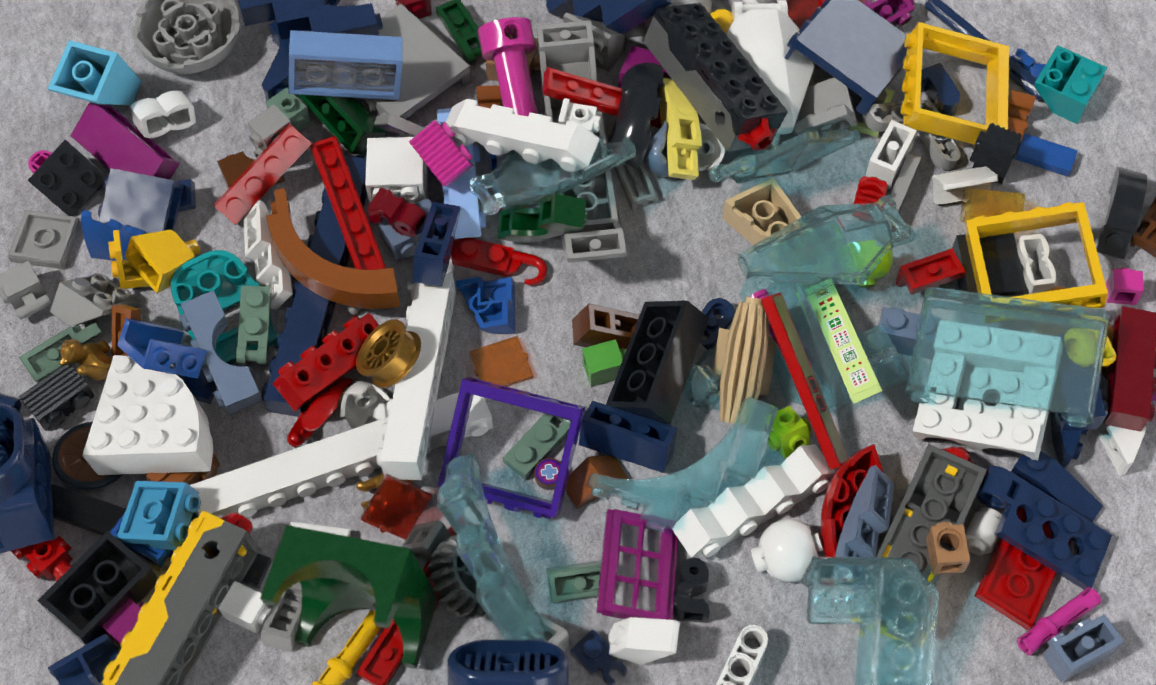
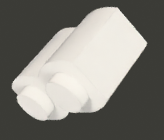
(159, 115)
(1036, 267)

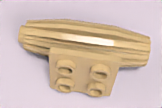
(744, 358)

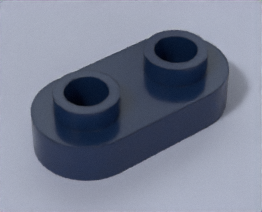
(714, 307)

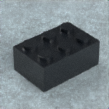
(98, 588)

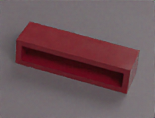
(1132, 373)

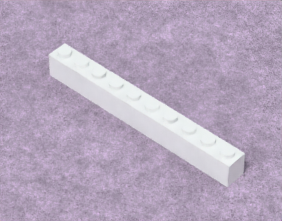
(322, 463)

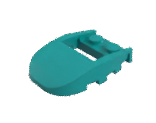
(225, 275)

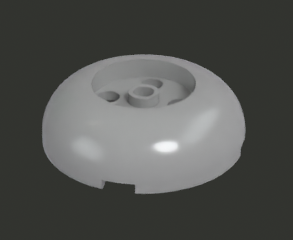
(203, 26)

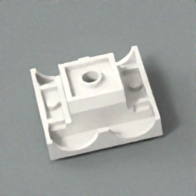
(982, 425)

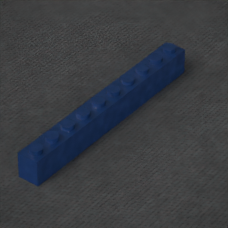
(311, 314)

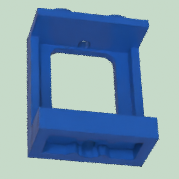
(160, 346)

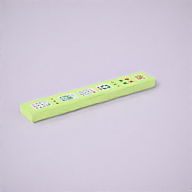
(844, 344)

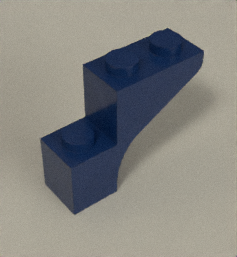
(278, 73)

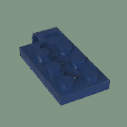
(1007, 490)

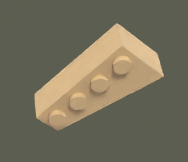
(759, 211)

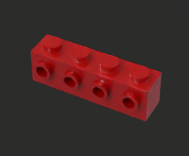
(324, 365)

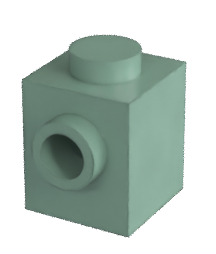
(291, 108)

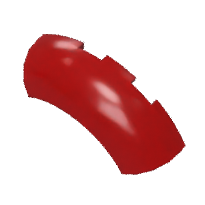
(841, 495)

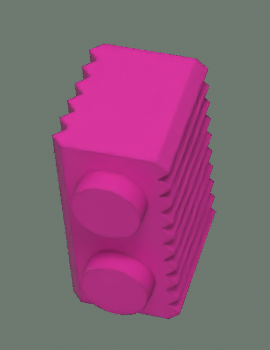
(442, 153)

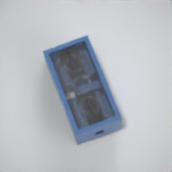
(345, 65)

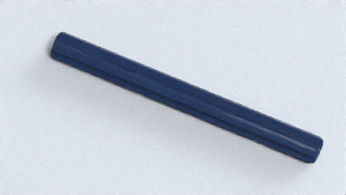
(960, 25)

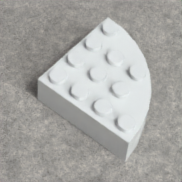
(147, 424)

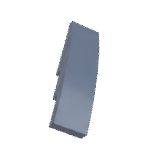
(867, 516)

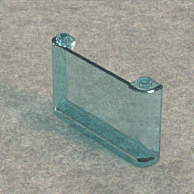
(1009, 352)

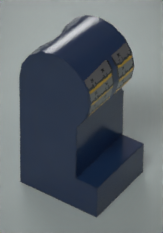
(940, 89)

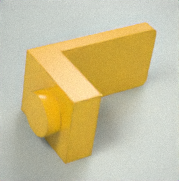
(123, 269)

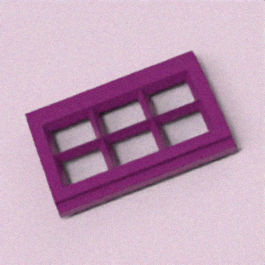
(636, 568)

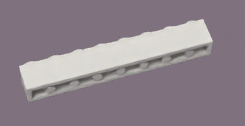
(415, 395)

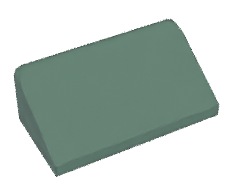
(573, 581)

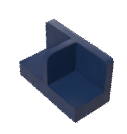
(85, 664)

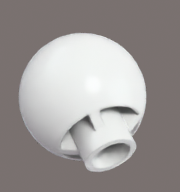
(786, 550)

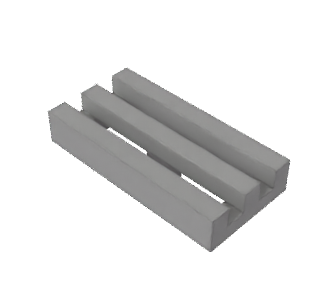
(641, 199)

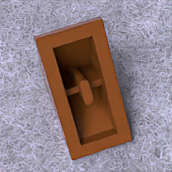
(576, 485)

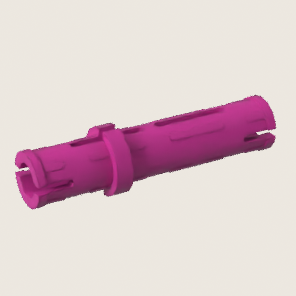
(1058, 621)

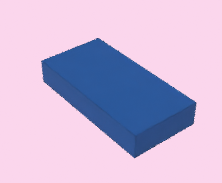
(1046, 154)

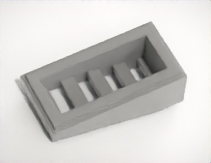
(280, 634)

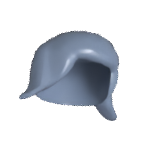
(656, 153)

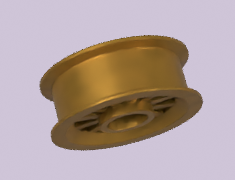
(388, 353)

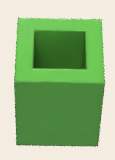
(602, 362)

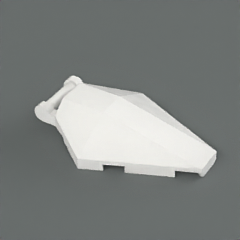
(762, 38)

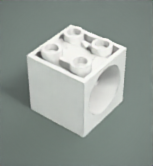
(395, 167)

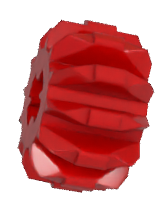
(870, 190)

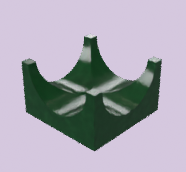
(351, 574)

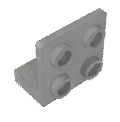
(826, 108)

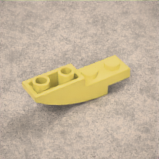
(682, 131)

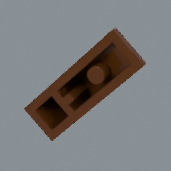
(601, 324)

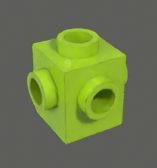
(789, 432)

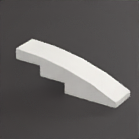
(260, 248)

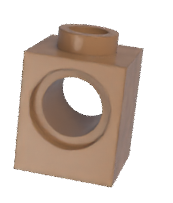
(947, 561)

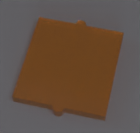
(502, 362)

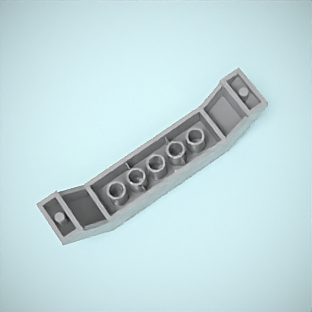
(571, 50)

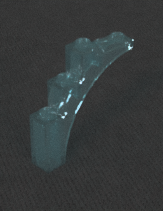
(662, 496)
(480, 549)

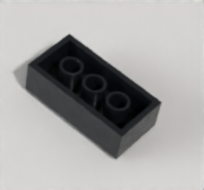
(658, 359)

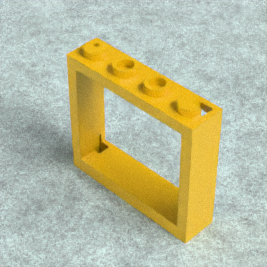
(964, 47)
(1009, 222)

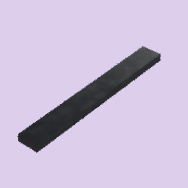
(102, 517)

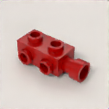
(46, 558)

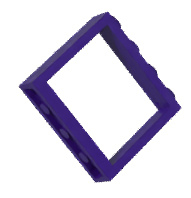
(511, 499)

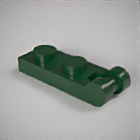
(461, 28)

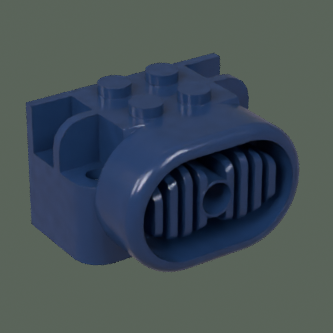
(24, 483)
(508, 663)

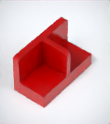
(930, 271)

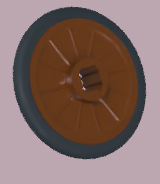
(72, 466)

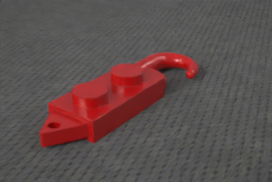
(495, 258)

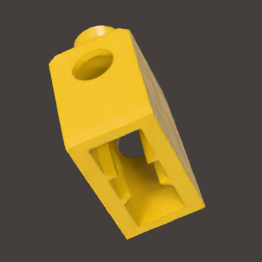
(159, 256)

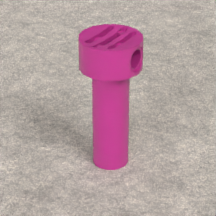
(506, 44)

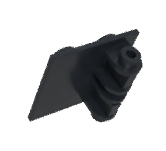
(68, 178)

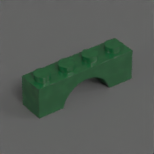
(555, 217)

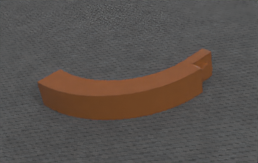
(331, 281)

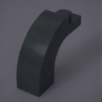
(1123, 213)

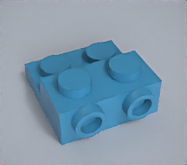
(159, 514)

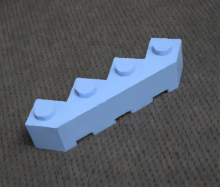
(459, 194)

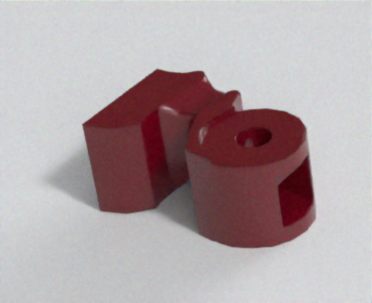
(402, 216)

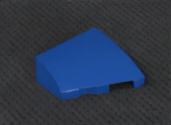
(99, 234)
(491, 303)

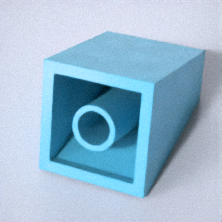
(95, 76)

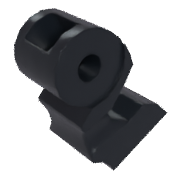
(693, 582)

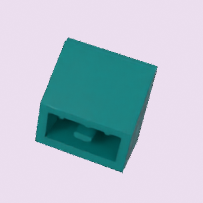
(1069, 83)

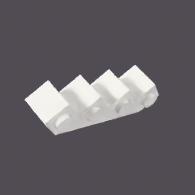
(530, 136)
(746, 507)

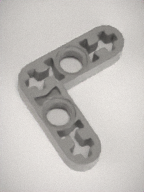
(941, 150)

